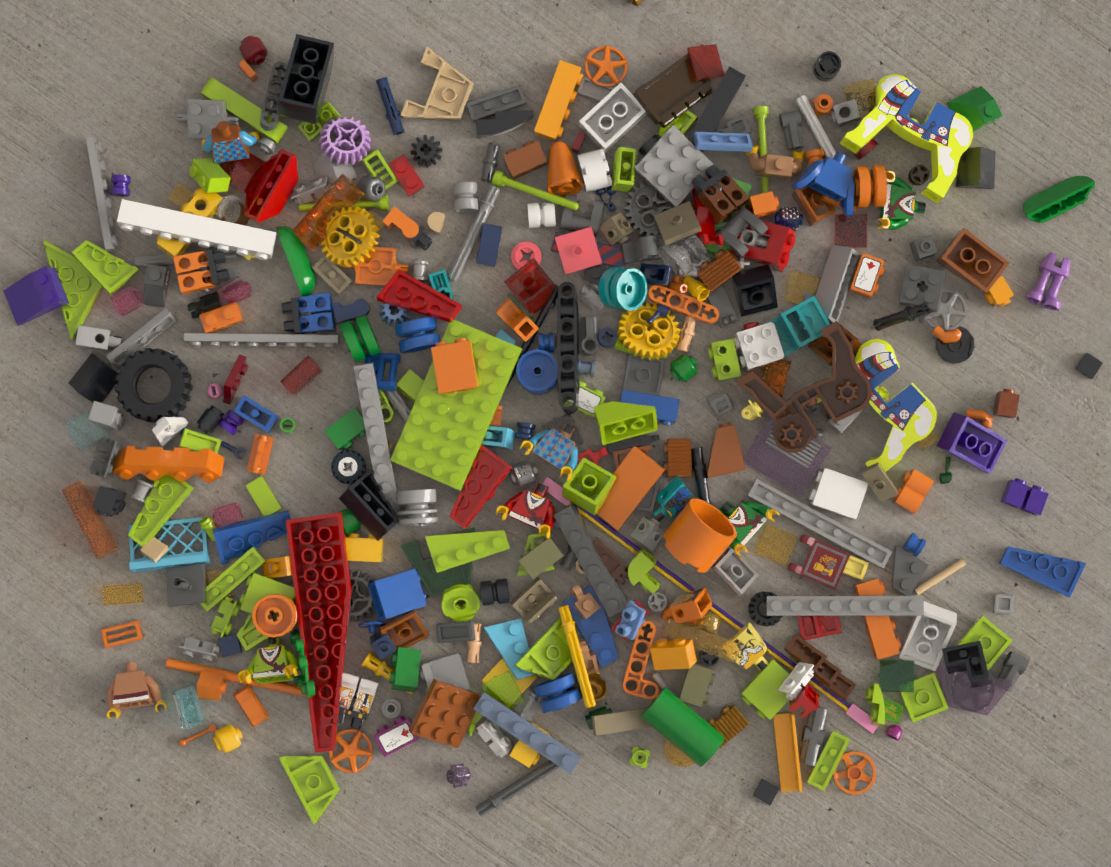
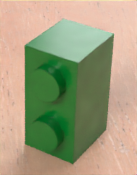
(347, 429)
(405, 669)

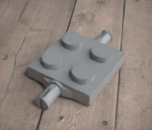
(205, 115)

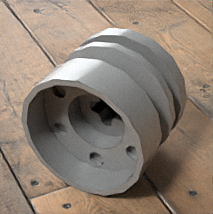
(417, 507)

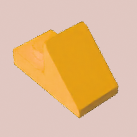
(277, 567)

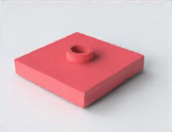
(578, 250)

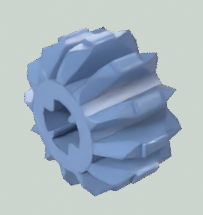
(388, 314)

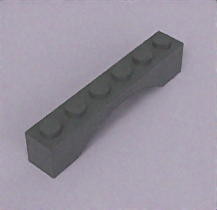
(602, 582)

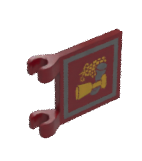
(822, 564)

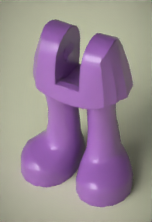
(1048, 269)

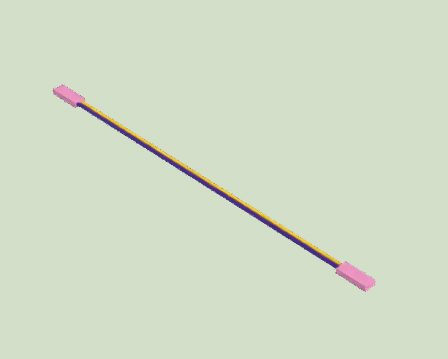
(853, 711)

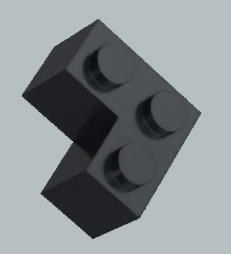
(969, 658)

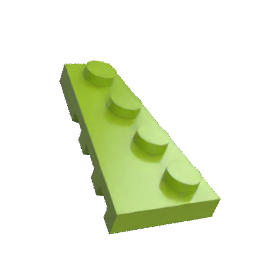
(159, 507)
(461, 548)

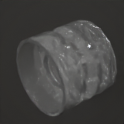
(682, 254)

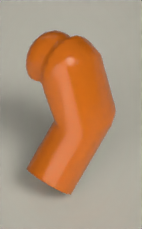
(677, 285)
(948, 336)
(981, 415)

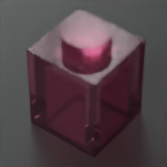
(127, 301)
(227, 514)

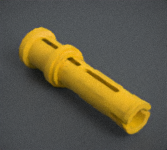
(378, 670)

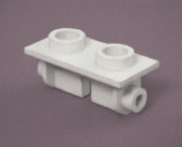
(800, 675)
(501, 744)

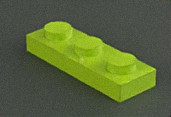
(828, 760)

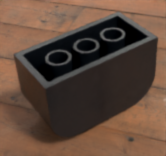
(306, 79)

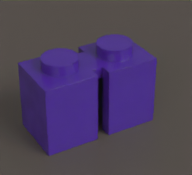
(1026, 498)

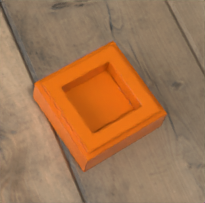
(248, 71)

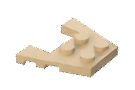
(447, 95)

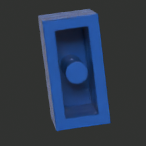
(256, 414)

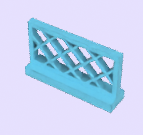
(175, 560)

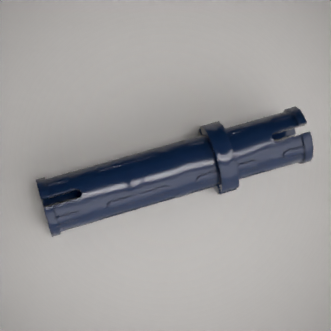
(396, 124)

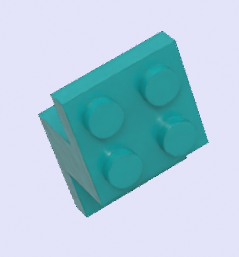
(800, 325)

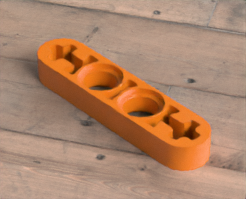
(684, 302)

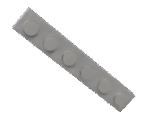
(103, 202)

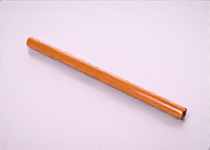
(232, 676)

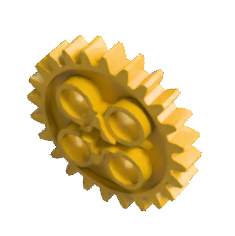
(358, 220)
(648, 332)

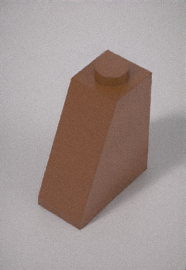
(725, 452)

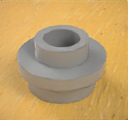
(266, 146)
(395, 703)

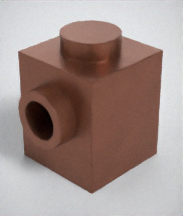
(1006, 404)

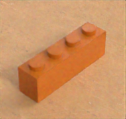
(878, 627)

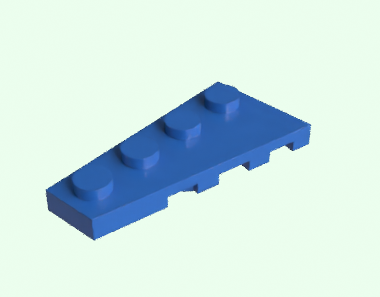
(242, 536)
(1047, 570)
(595, 630)

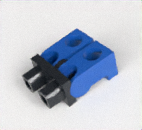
(303, 314)

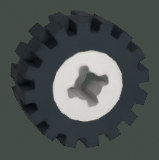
(353, 471)

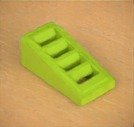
(374, 153)

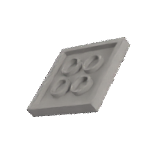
(673, 165)

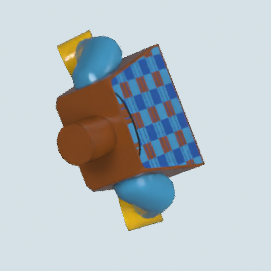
(229, 142)

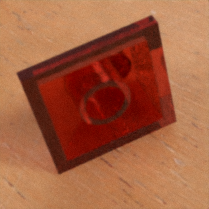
(243, 172)
(531, 286)

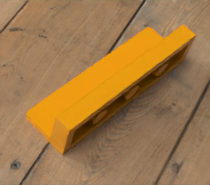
(787, 752)

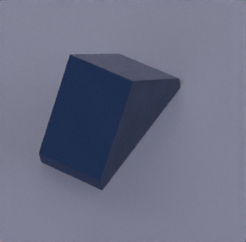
(656, 274)

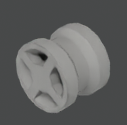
(660, 601)

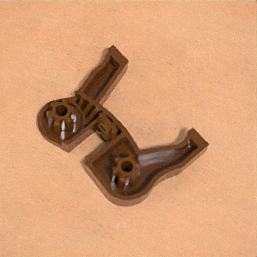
(841, 394)

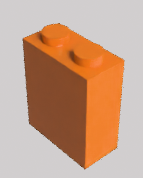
(454, 366)

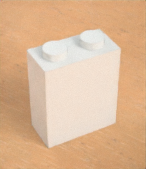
(838, 493)

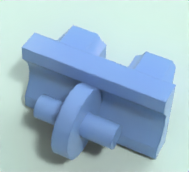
(631, 620)

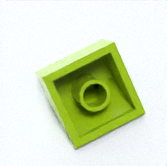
(588, 486)

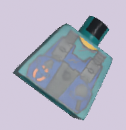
(672, 499)

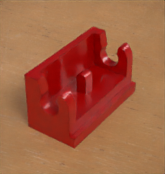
(807, 698)

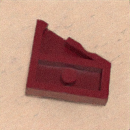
(234, 379)

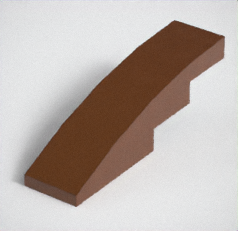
(824, 671)

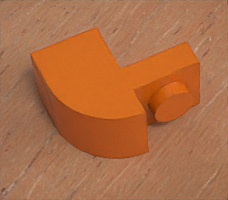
(516, 320)

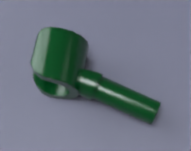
(947, 476)

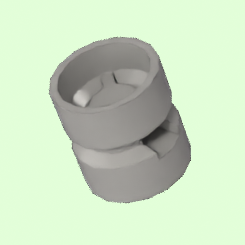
(465, 197)

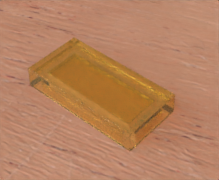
(123, 594)

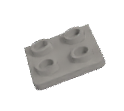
(446, 669)

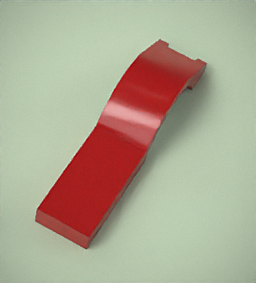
(707, 224)

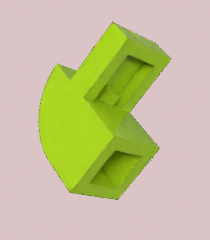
(639, 571)

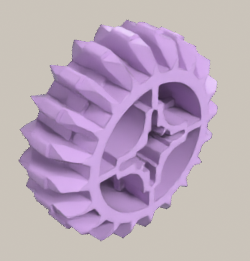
(344, 146)

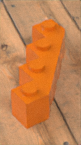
(179, 464)

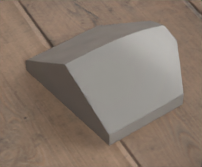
(332, 170)

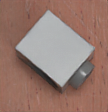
(853, 117)

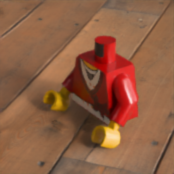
(531, 509)

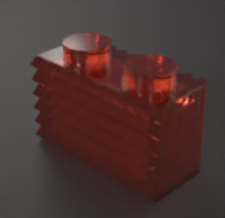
(301, 375)

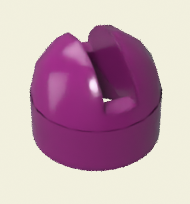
(894, 732)

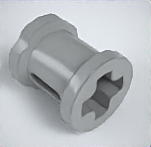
(419, 270)
(141, 490)

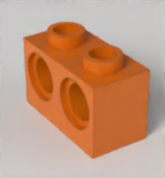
(763, 205)

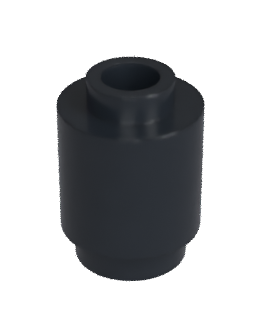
(210, 419)

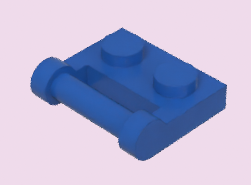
(379, 367)

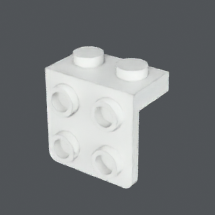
(758, 346)

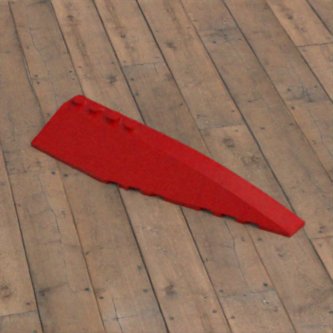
(323, 608)

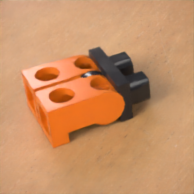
(410, 230)
(199, 271)

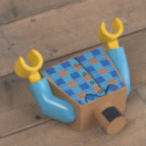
(555, 448)

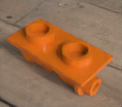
(260, 454)

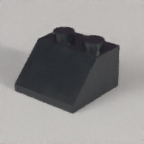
(755, 290)

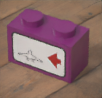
(395, 737)

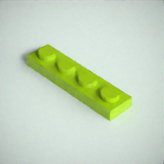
(232, 577)

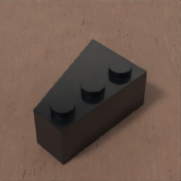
(370, 506)

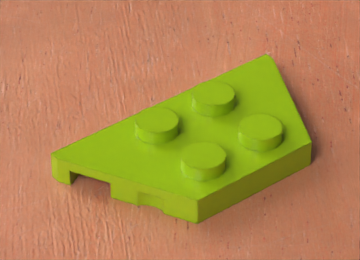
(548, 654)
(312, 782)

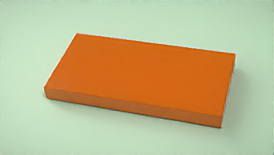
(632, 483)

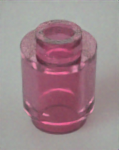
(237, 291)

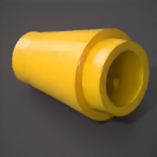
(696, 288)

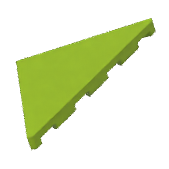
(78, 285)

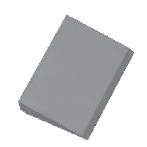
(735, 572)

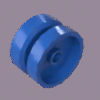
(417, 333)
(537, 383)
(557, 692)

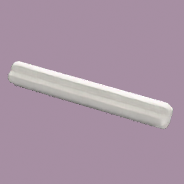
(815, 126)

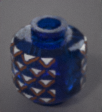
(789, 217)

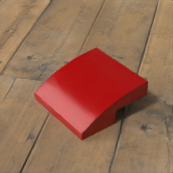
(818, 626)

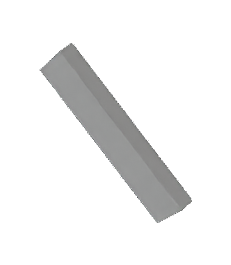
(142, 337)

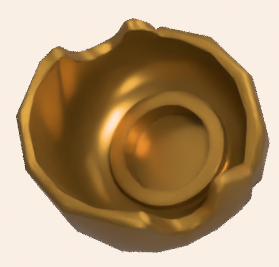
(598, 686)

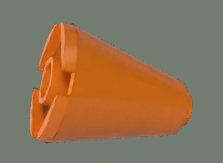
(563, 171)

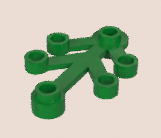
(307, 686)

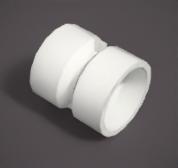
(541, 215)

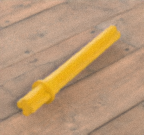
(576, 654)

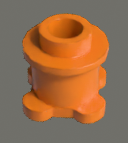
(818, 108)

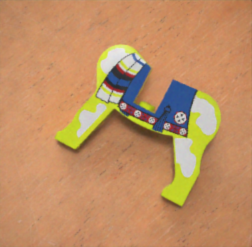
(942, 132)
(908, 411)

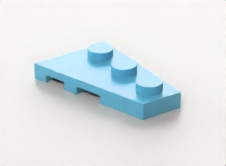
(511, 643)

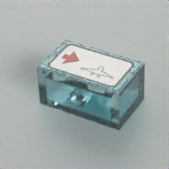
(188, 707)

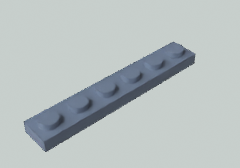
(527, 732)

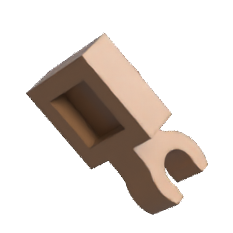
(585, 604)
(589, 658)

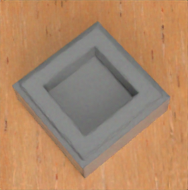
(1003, 603)

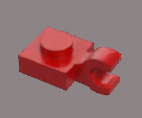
(593, 457)

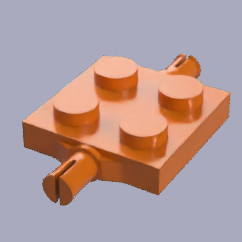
(378, 268)

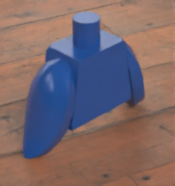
(832, 180)

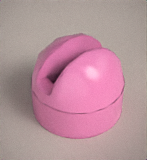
(218, 388)

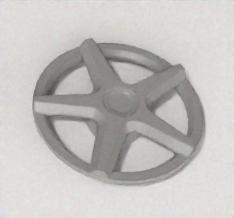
(946, 310)

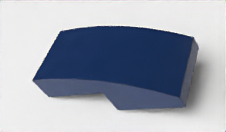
(489, 244)

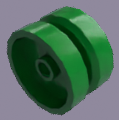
(360, 338)

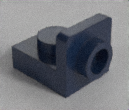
(382, 645)

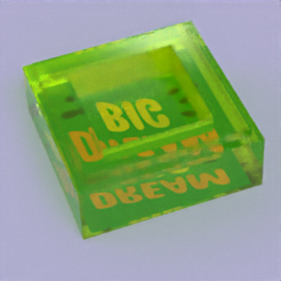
(893, 711)

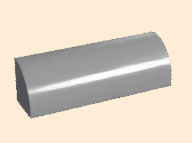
(836, 281)

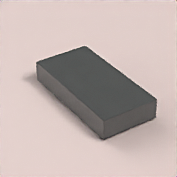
(455, 631)

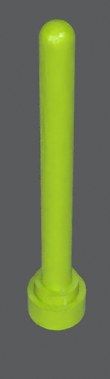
(761, 114)
(500, 179)
(382, 204)

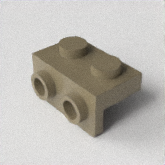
(534, 600)

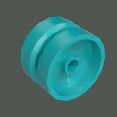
(622, 288)

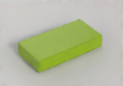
(198, 441)
(263, 496)

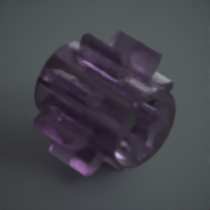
(458, 775)

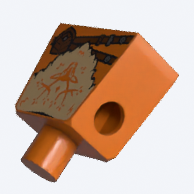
(689, 606)

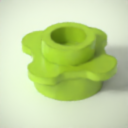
(638, 752)

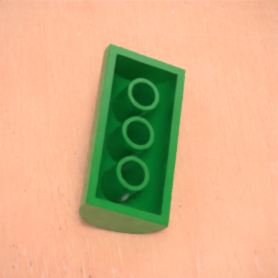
(683, 727)

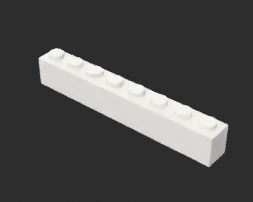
(196, 229)

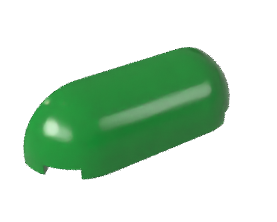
(1058, 198)
(298, 260)

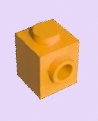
(999, 293)

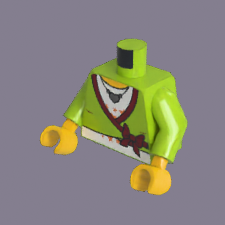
(271, 664)

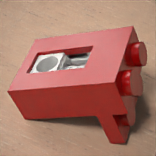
(777, 246)

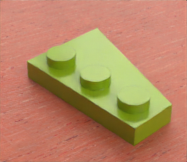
(104, 267)

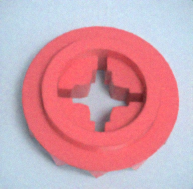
(526, 247)

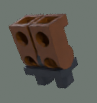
(719, 193)

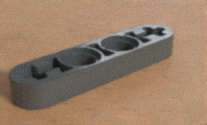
(272, 96)

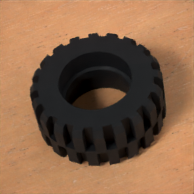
(128, 380)

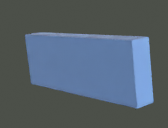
(722, 141)

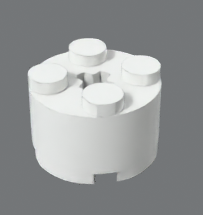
(594, 170)

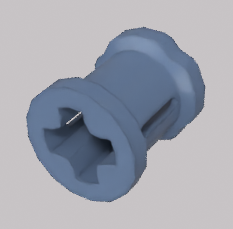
(587, 367)

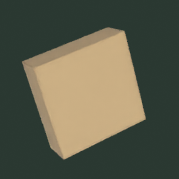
(154, 549)

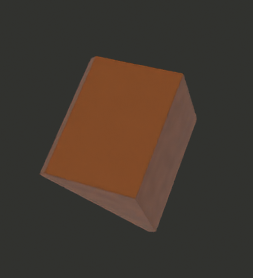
(811, 205)
(406, 630)

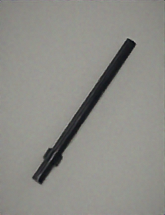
(539, 321)

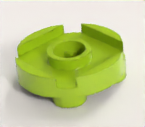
(460, 592)

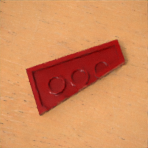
(418, 297)
(482, 481)

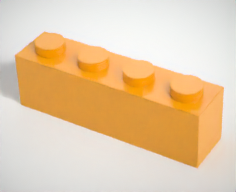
(557, 101)

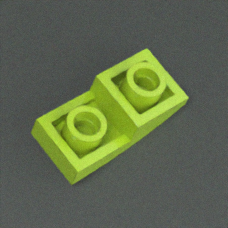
(311, 130)
(874, 697)

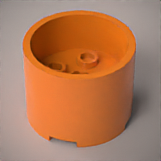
(699, 535)

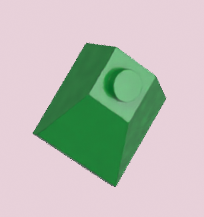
(976, 107)

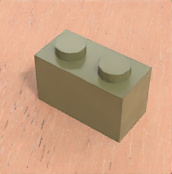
(541, 557)
(696, 685)

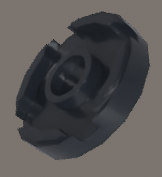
(956, 351)

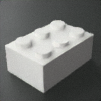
(612, 117)

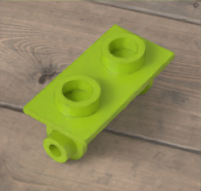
(224, 624)

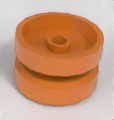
(870, 186)
(264, 619)

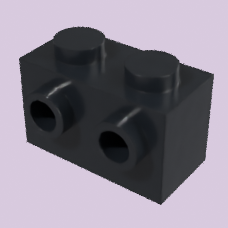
(109, 501)

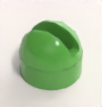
(287, 422)

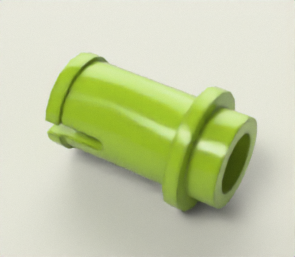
(207, 524)

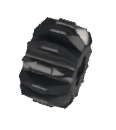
(419, 155)

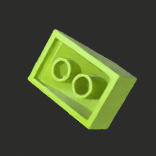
(623, 421)

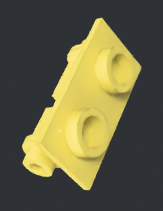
(752, 411)

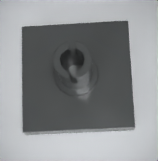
(186, 585)

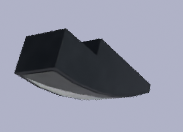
(504, 122)

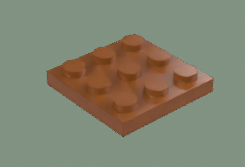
(445, 713)

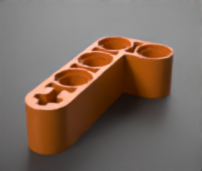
(643, 658)

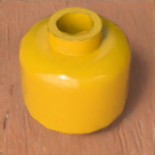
(227, 738)

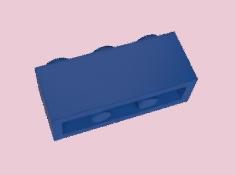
(665, 407)

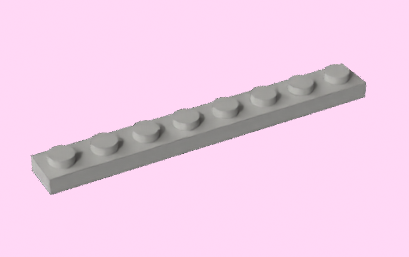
(253, 340)
(376, 431)
(819, 523)
(845, 605)

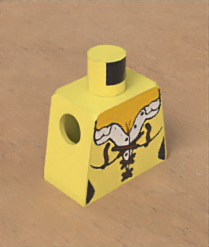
(752, 648)

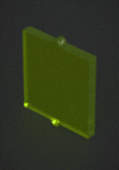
(504, 690)

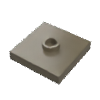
(677, 223)

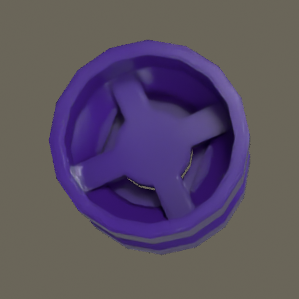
(120, 185)
(234, 418)

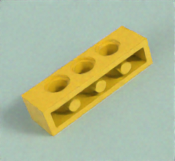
(210, 200)

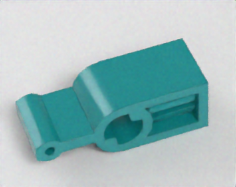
(444, 281)

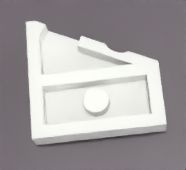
(168, 428)

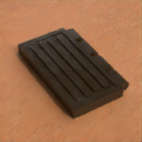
(672, 92)

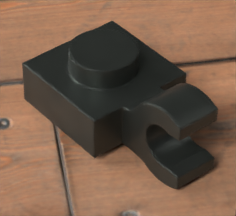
(206, 304)

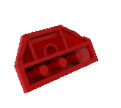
(272, 187)

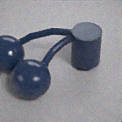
(611, 206)

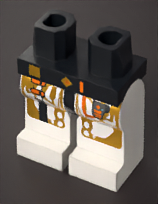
(359, 705)

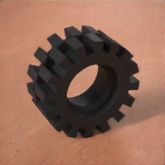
(754, 610)

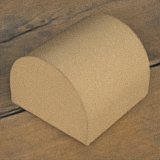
(436, 222)

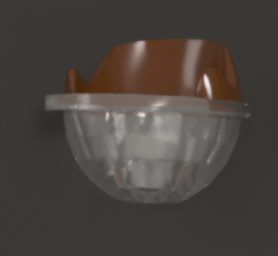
(232, 210)

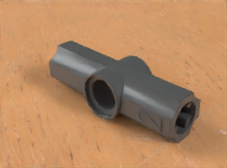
(813, 736)

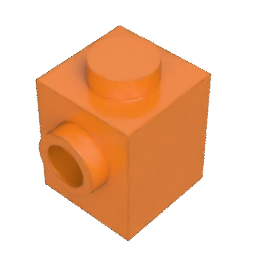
(211, 685)

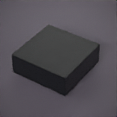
(1089, 365)
(766, 791)

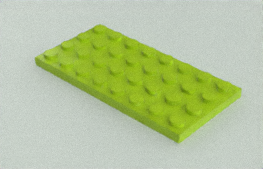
(450, 427)

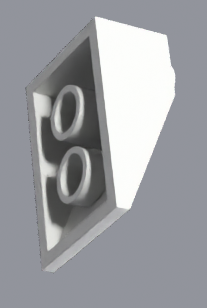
(928, 636)

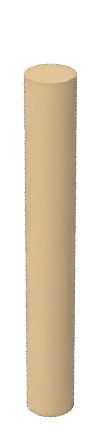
(940, 576)

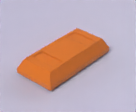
(251, 705)

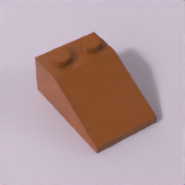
(972, 261)

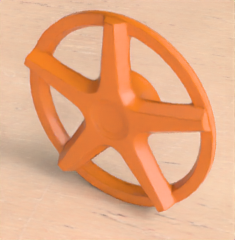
(606, 66)
(351, 751)
(855, 773)

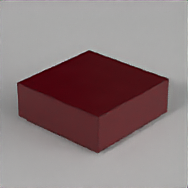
(578, 142)

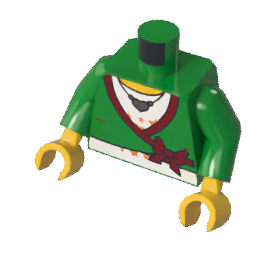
(899, 204)
(747, 520)

